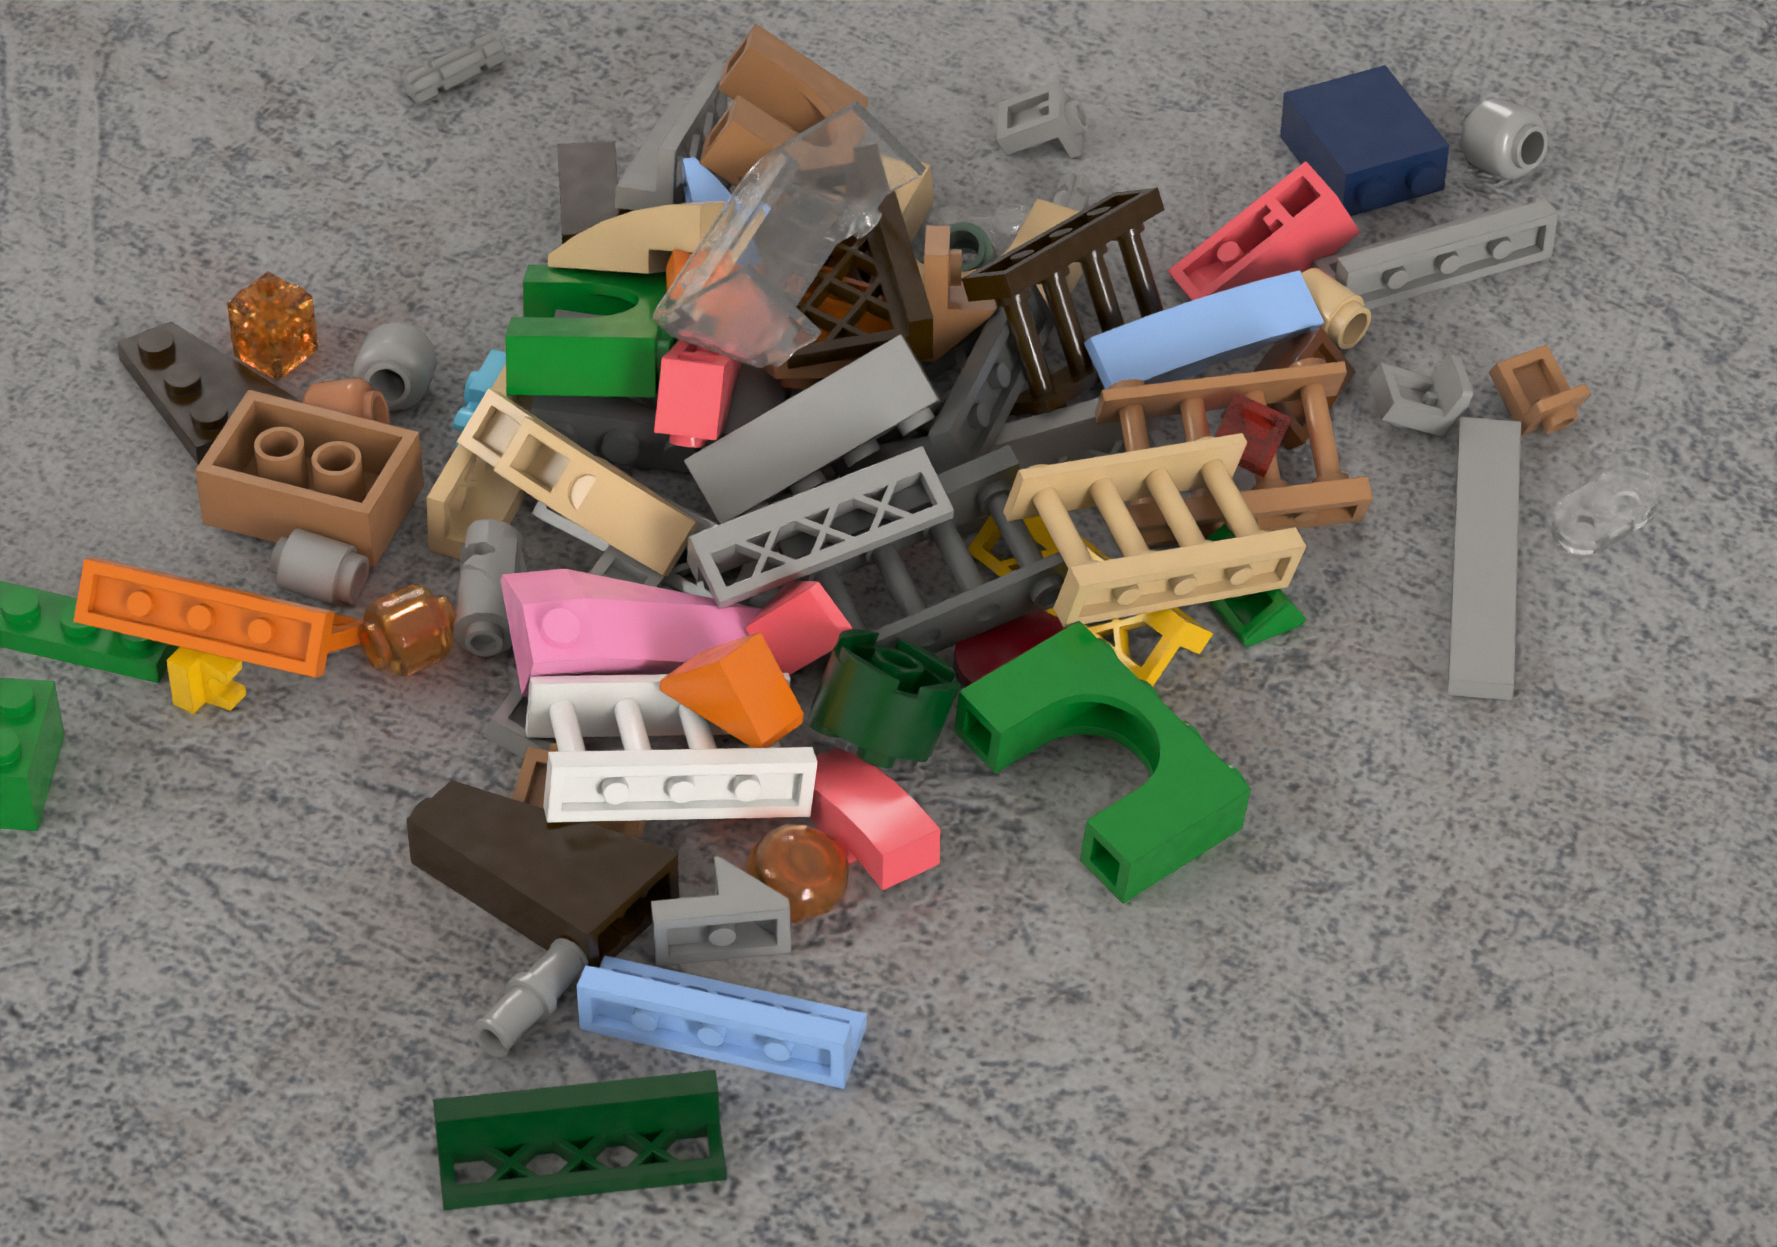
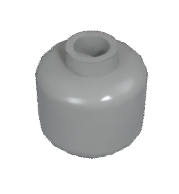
(1504, 138)
(397, 363)

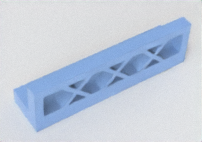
(720, 1021)

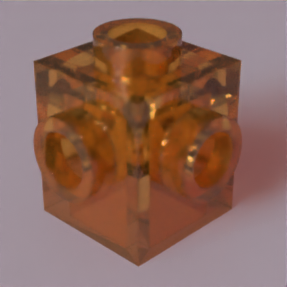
(272, 325)

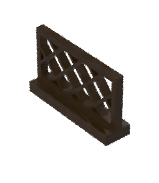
(897, 281)

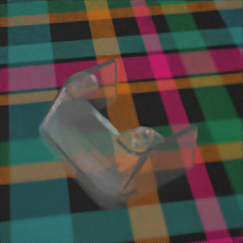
(777, 234)

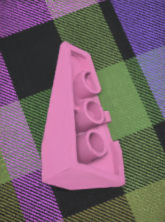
(609, 626)

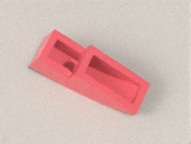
(873, 819)

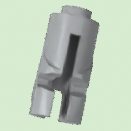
(480, 609)

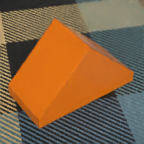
(738, 691)

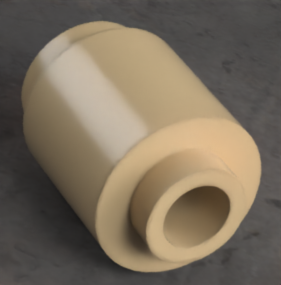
(1341, 308)

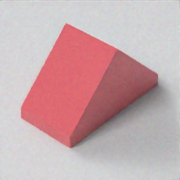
(799, 624)

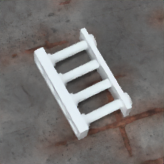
(650, 782)

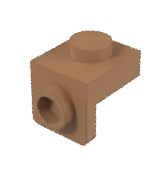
(1538, 391)

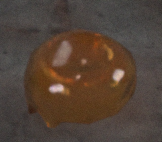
(802, 867)

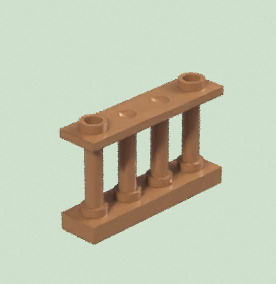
(1274, 504)

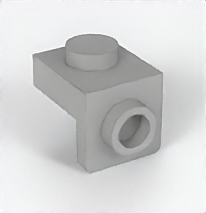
(1422, 400)

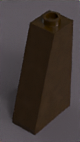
(539, 873)

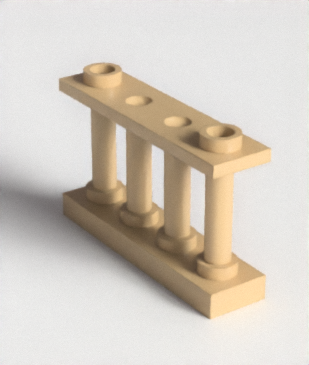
(1145, 577)

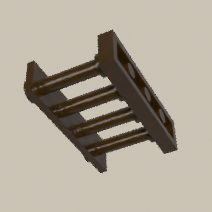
(1046, 262)

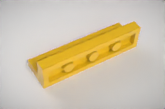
(1173, 623)

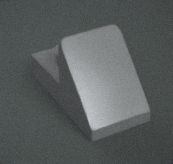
(736, 922)

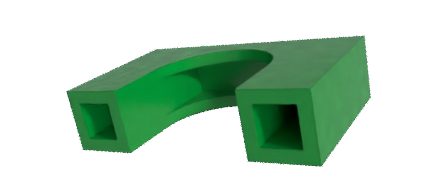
(587, 355)
(1083, 688)

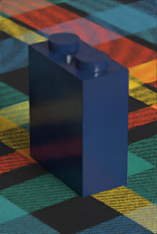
(1365, 139)

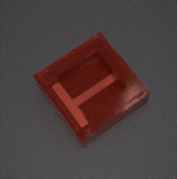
(1261, 428)

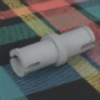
(530, 997)

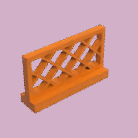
(211, 617)

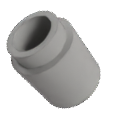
(319, 567)

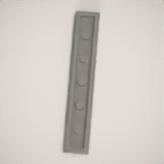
(1485, 559)

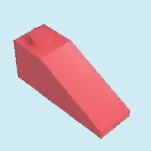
(1271, 237)
(694, 394)

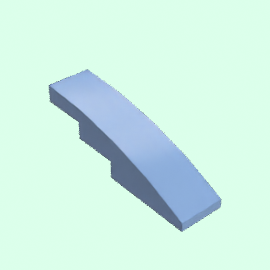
(1205, 331)

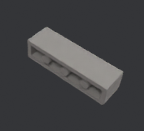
(815, 430)

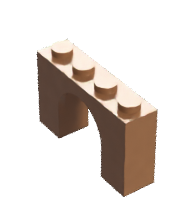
(774, 100)

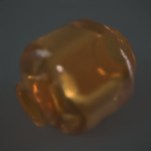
(407, 630)

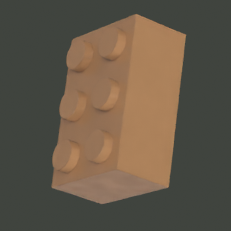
(309, 470)

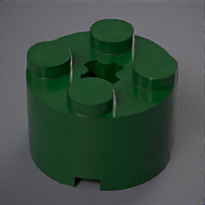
(883, 698)

